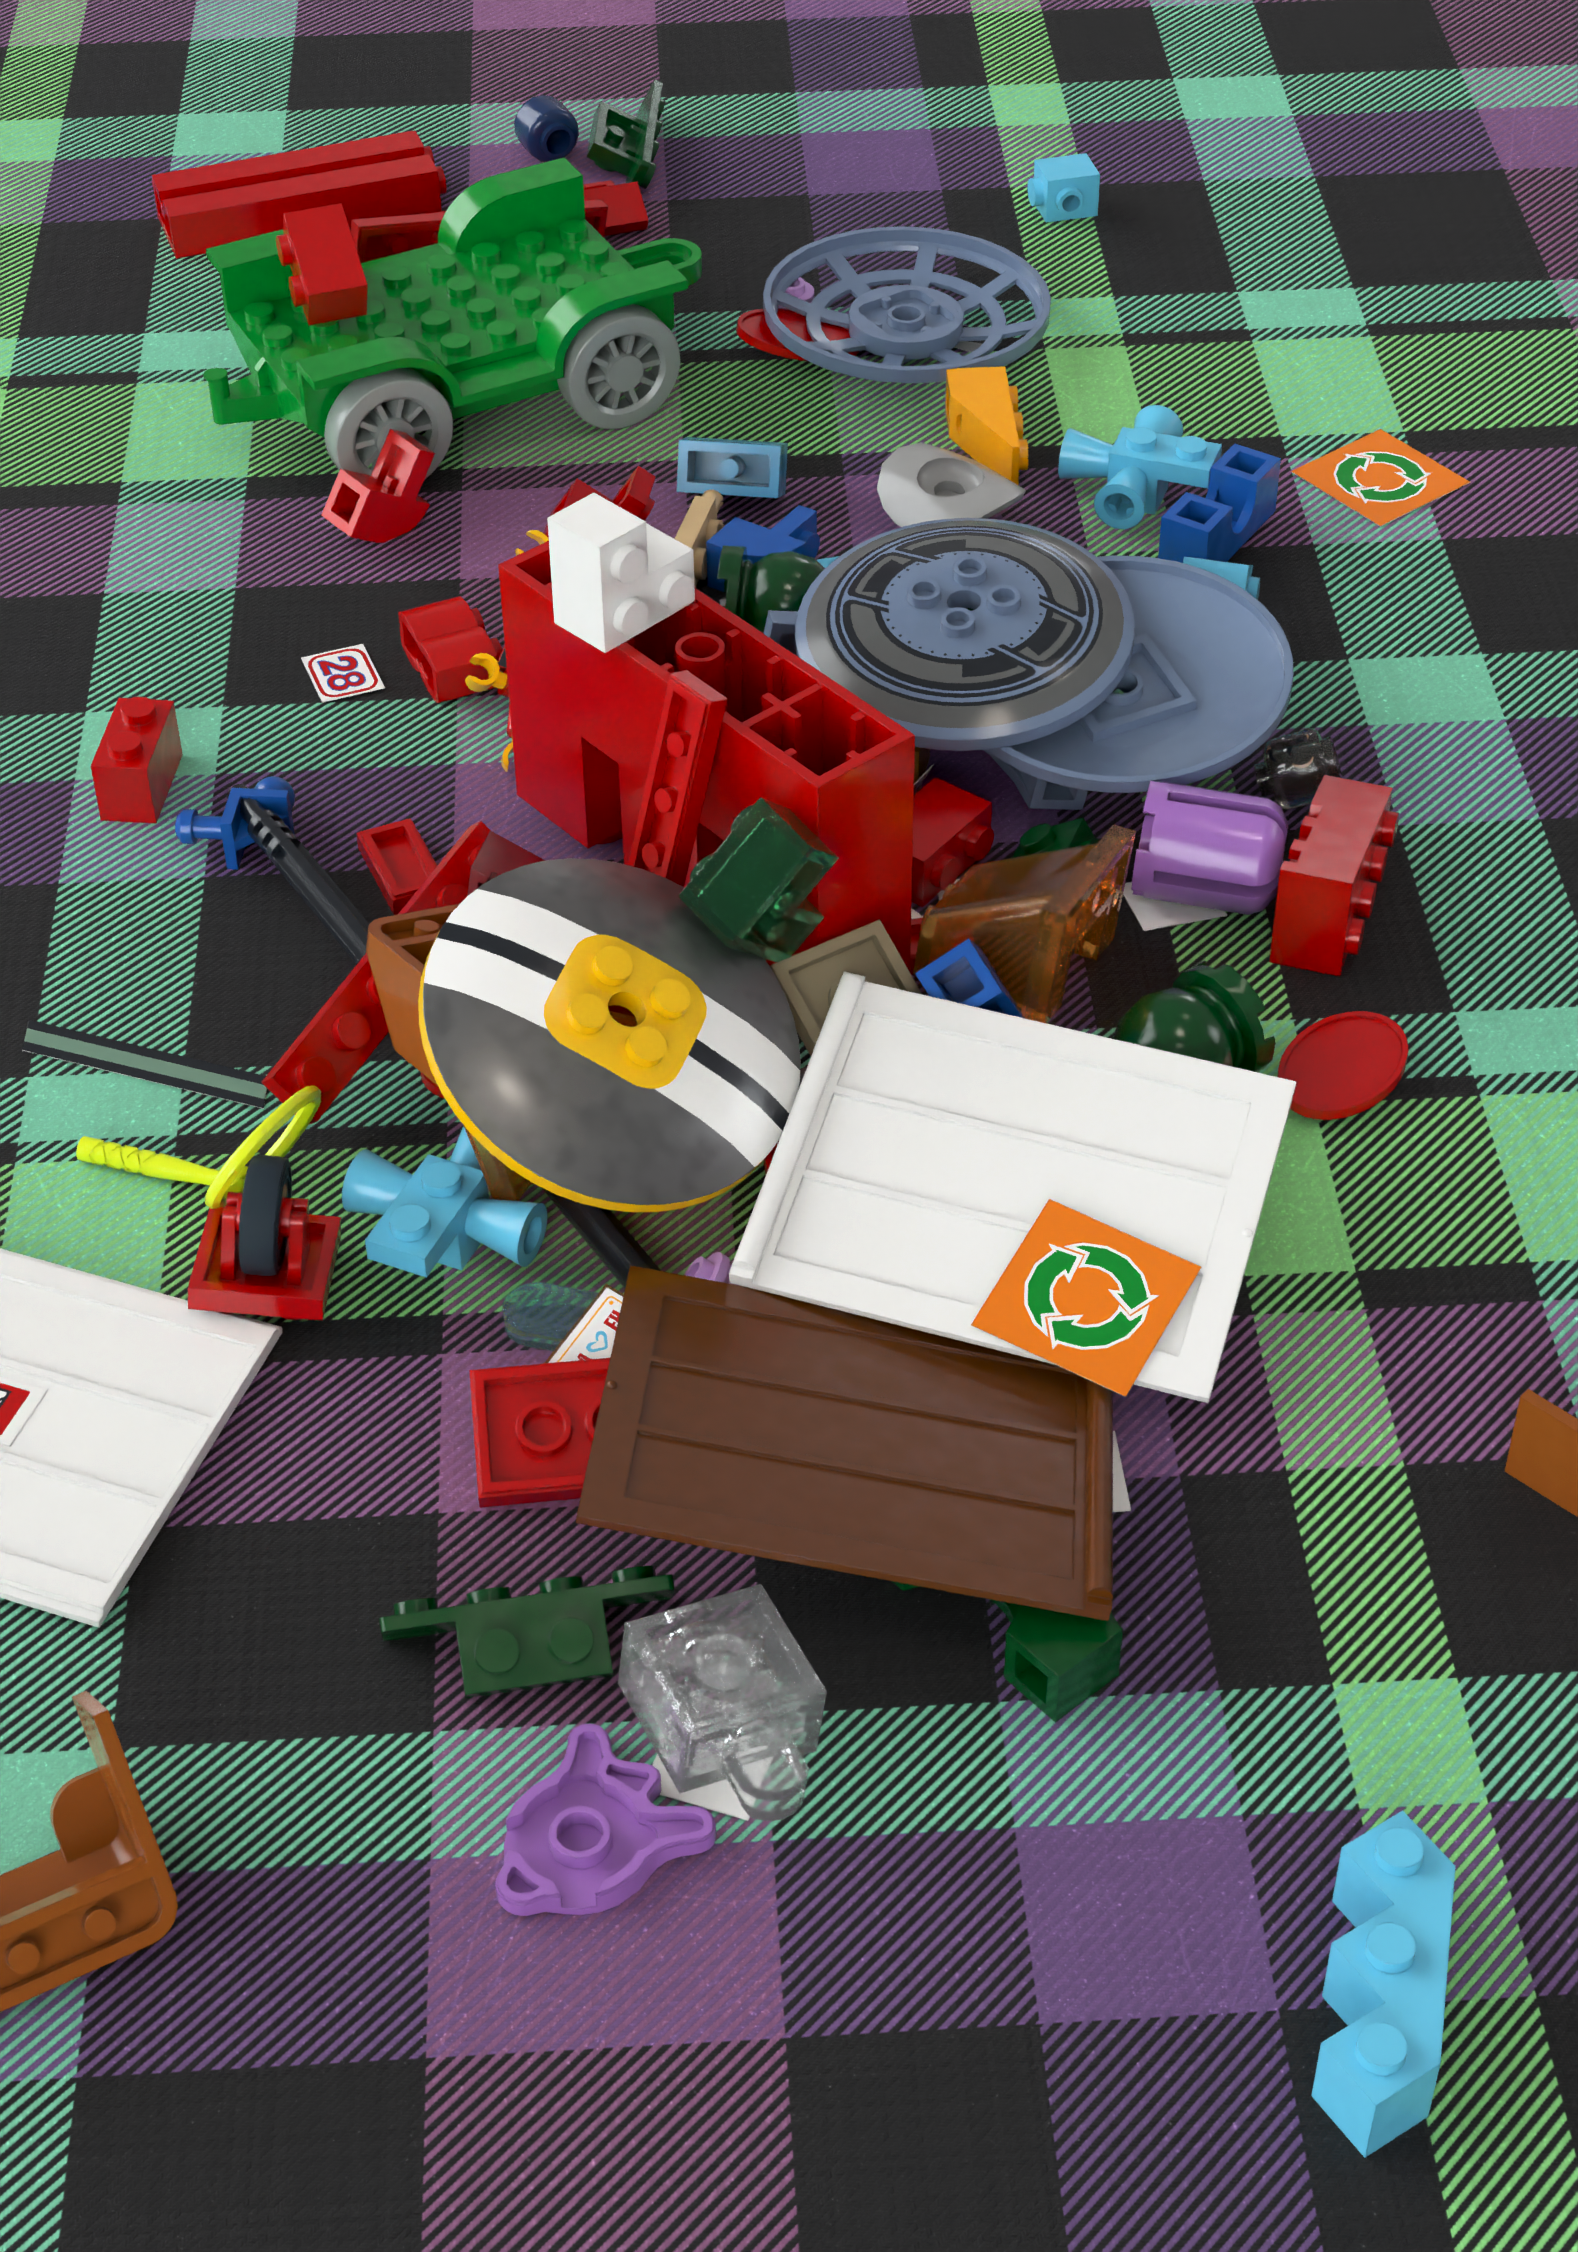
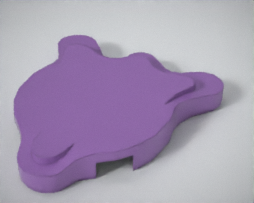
(593, 1833)

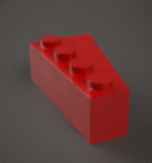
(1331, 875)

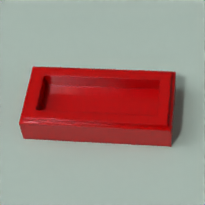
(396, 860)

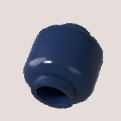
(546, 128)

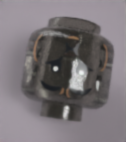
(1296, 767)

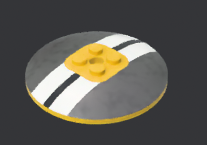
(567, 1092)

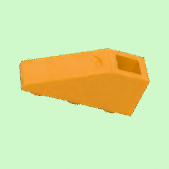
(986, 419)

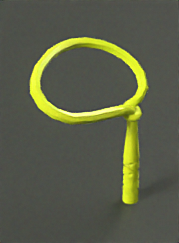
(233, 1173)

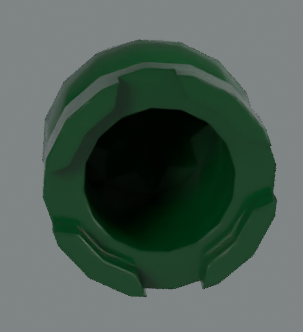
(769, 584)
(1203, 1017)

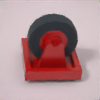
(265, 1250)

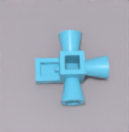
(1138, 464)
(439, 1212)

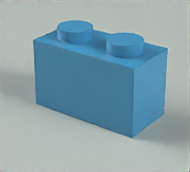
(732, 467)

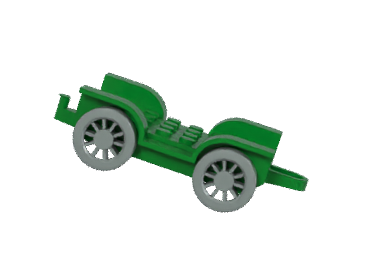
(490, 315)

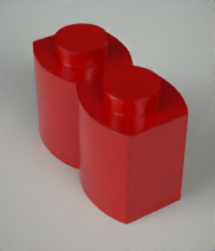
(442, 641)

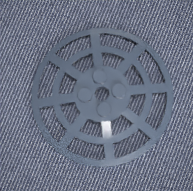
(906, 319)

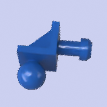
(231, 828)

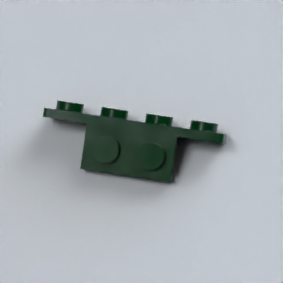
(628, 142)
(533, 1637)

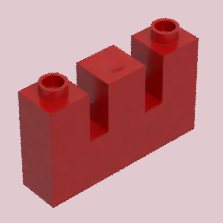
(787, 735)

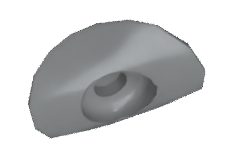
(937, 484)

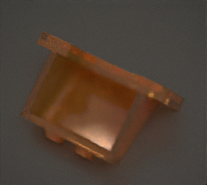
(1033, 915)

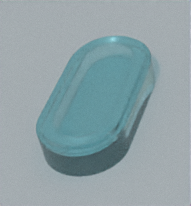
(543, 1313)

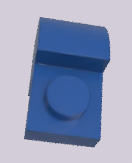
(793, 533)

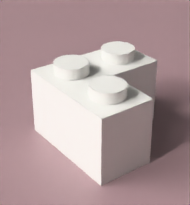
(614, 572)

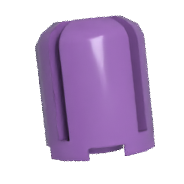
(1209, 848)

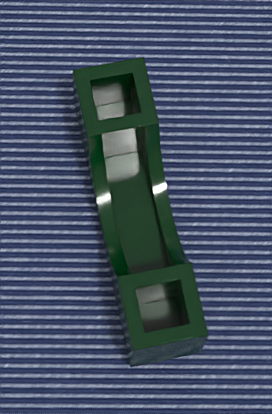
(1057, 1655)

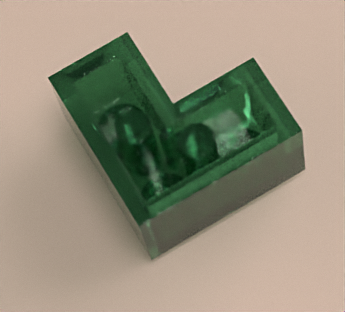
(759, 882)

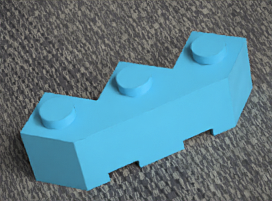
(1386, 1984)

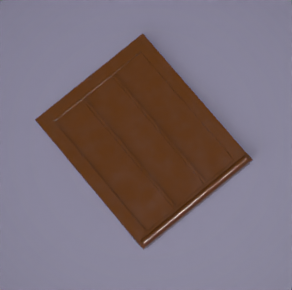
(852, 1447)

